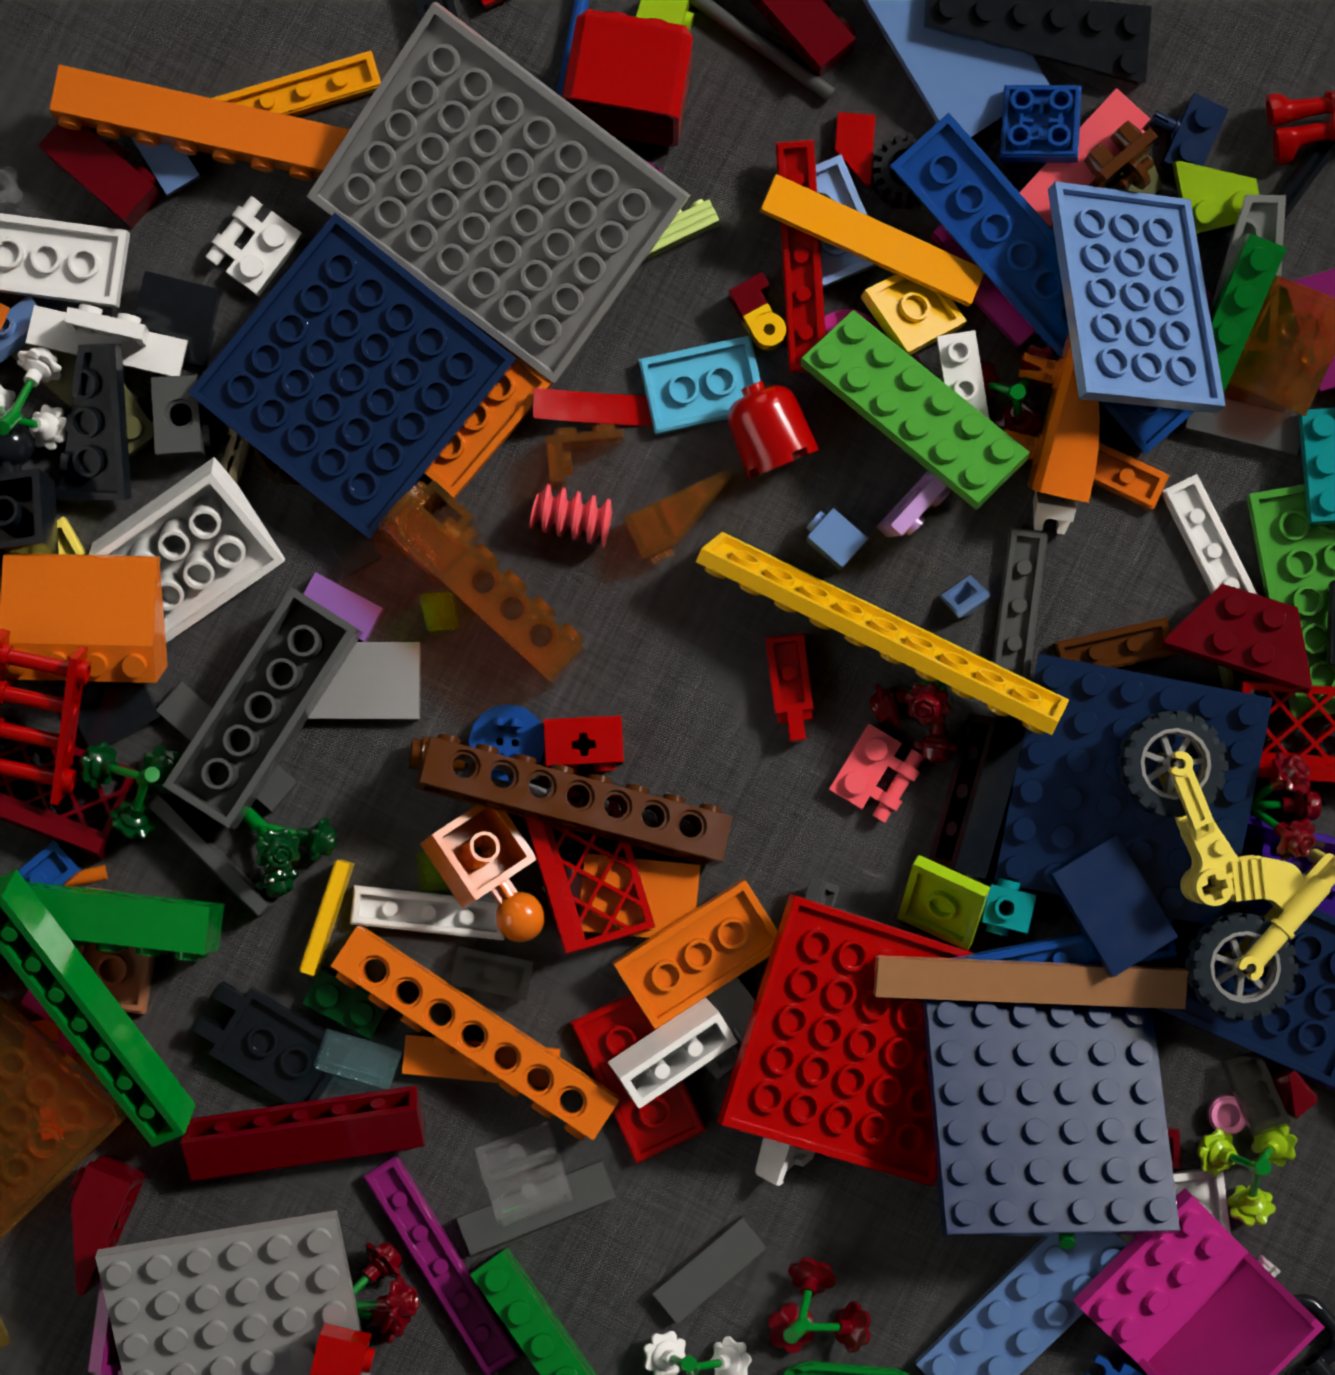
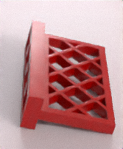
(1321, 765)
(558, 886)

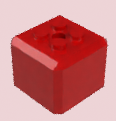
(630, 75)

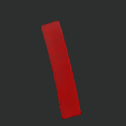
(591, 407)

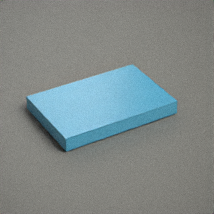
(697, 383)

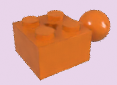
(471, 876)

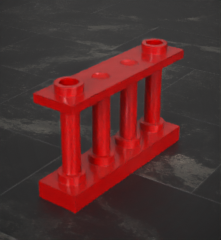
(77, 674)

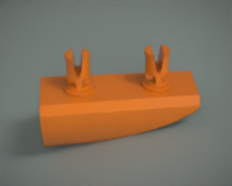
(1069, 440)

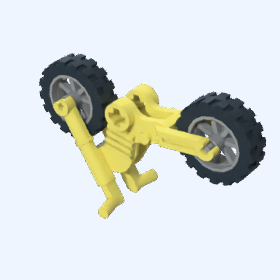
(1231, 877)

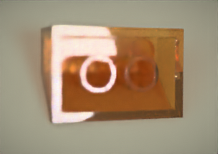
(1288, 347)

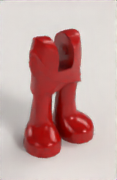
(1283, 110)

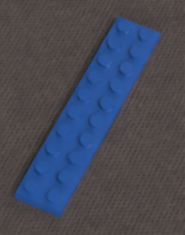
(1010, 248)

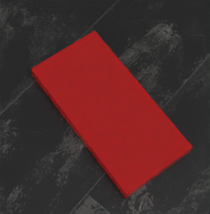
(661, 1122)

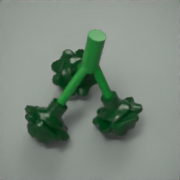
(132, 818)
(279, 848)

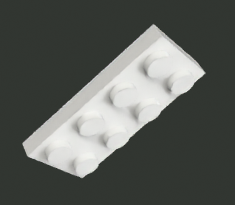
(62, 260)

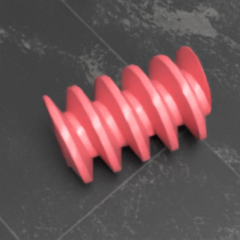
(572, 515)

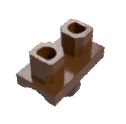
(1133, 146)

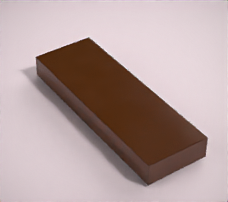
(1119, 646)

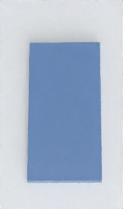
(951, 70)

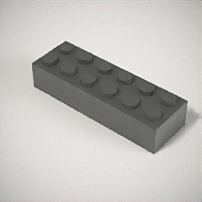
(262, 709)

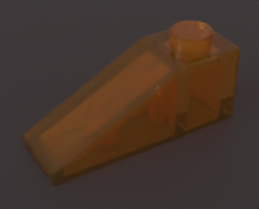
(668, 522)

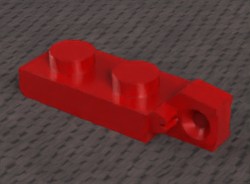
(790, 682)

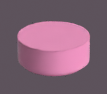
(1225, 1114)

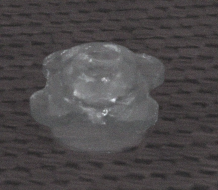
(11, 192)

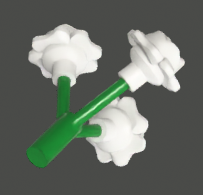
(47, 425)
(667, 1355)

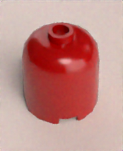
(769, 428)

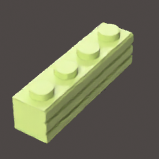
(687, 225)

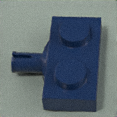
(1191, 132)

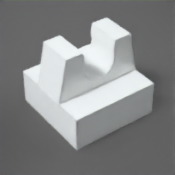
(1053, 507)

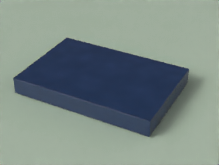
(1113, 906)

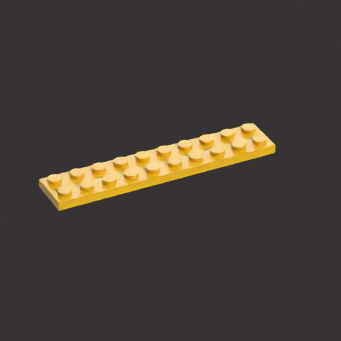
(887, 633)

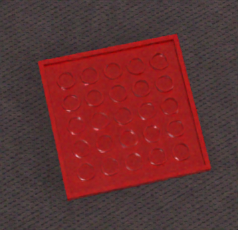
(828, 1057)

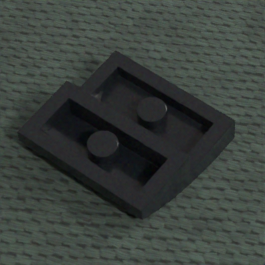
(180, 311)

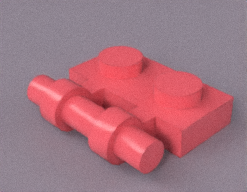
(866, 766)

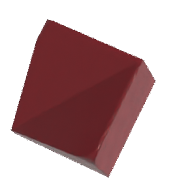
(1294, 1092)

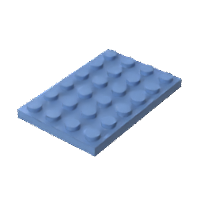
(1135, 298)

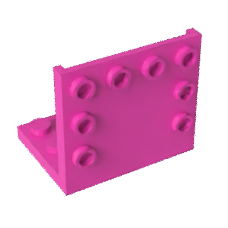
(1197, 1303)

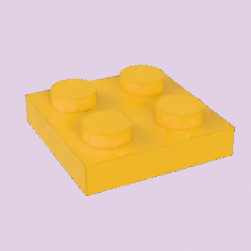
(911, 312)

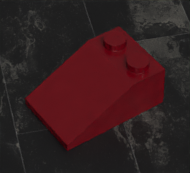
(100, 1212)

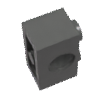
(174, 441)

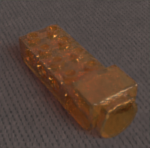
(449, 556)

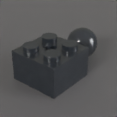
(26, 499)

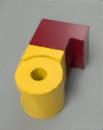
(760, 322)

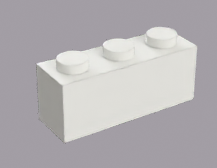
(672, 1052)

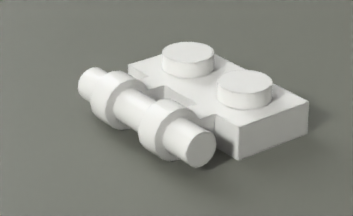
(264, 252)

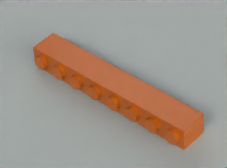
(193, 123)

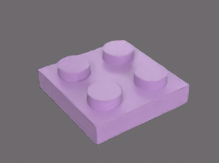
(906, 515)

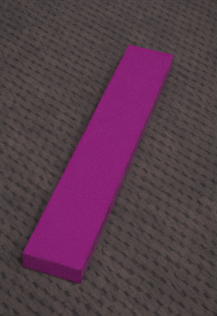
(441, 1265)

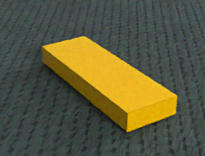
(326, 917)

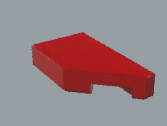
(855, 143)

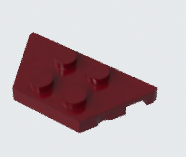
(1246, 636)

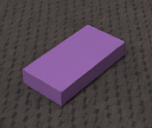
(344, 604)

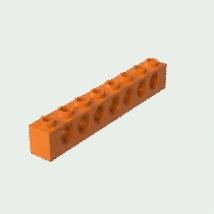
(352, 971)

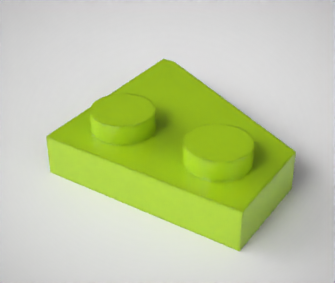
(1213, 194)

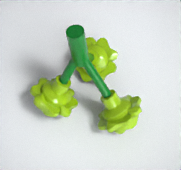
(1218, 1154)

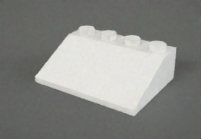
(205, 543)

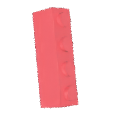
(1094, 131)

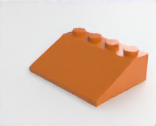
(90, 602)

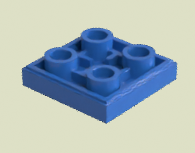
(1041, 123)

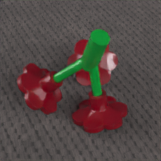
(795, 1327)

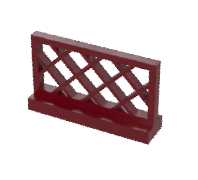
(57, 826)

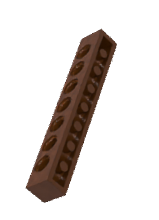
(709, 823)

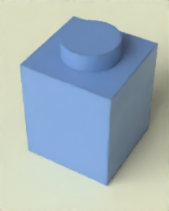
(834, 538)

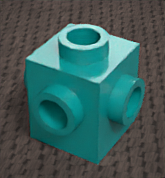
(1018, 910)

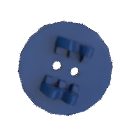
(509, 723)

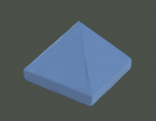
(965, 597)

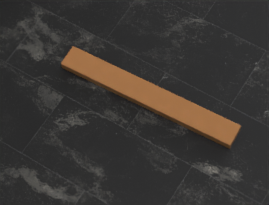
(1029, 982)

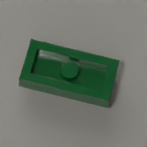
(344, 1004)

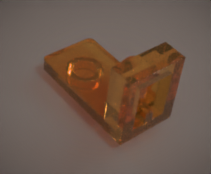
(561, 463)

